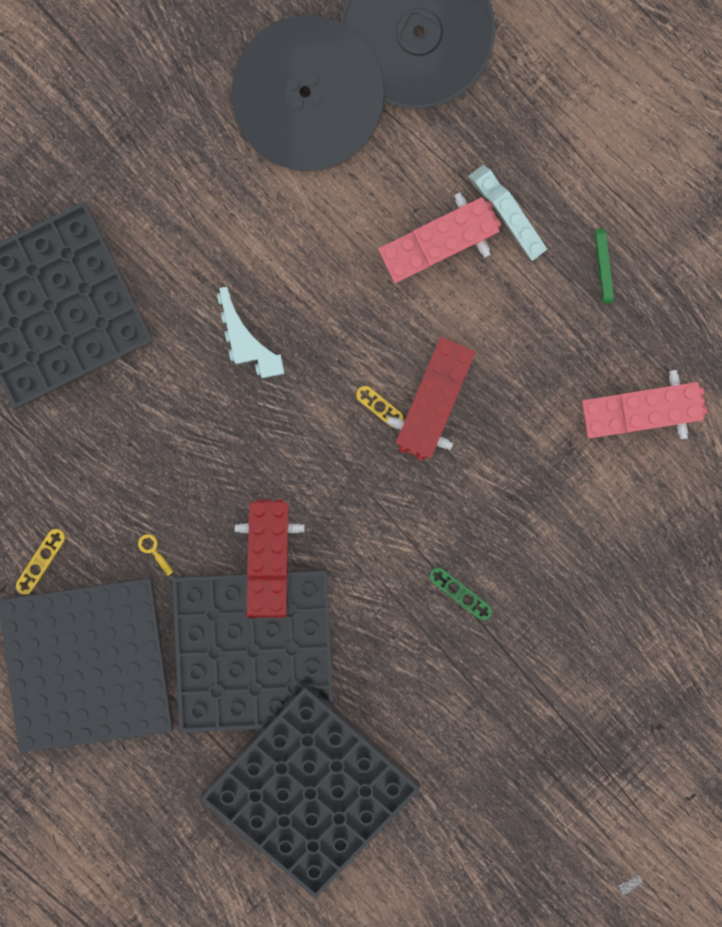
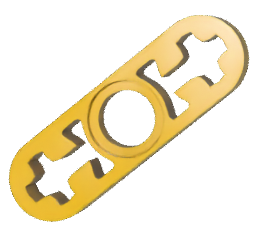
(371, 394)

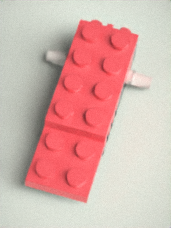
(442, 239)
(646, 409)

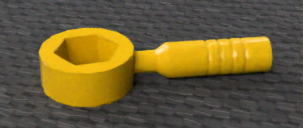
(158, 557)

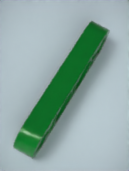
(604, 266)
(462, 591)

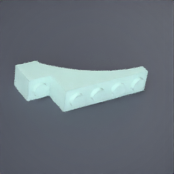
(508, 211)
(244, 345)

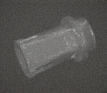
(630, 884)

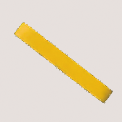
(39, 560)

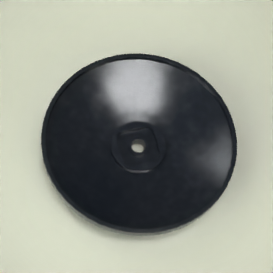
(429, 67)
(342, 102)

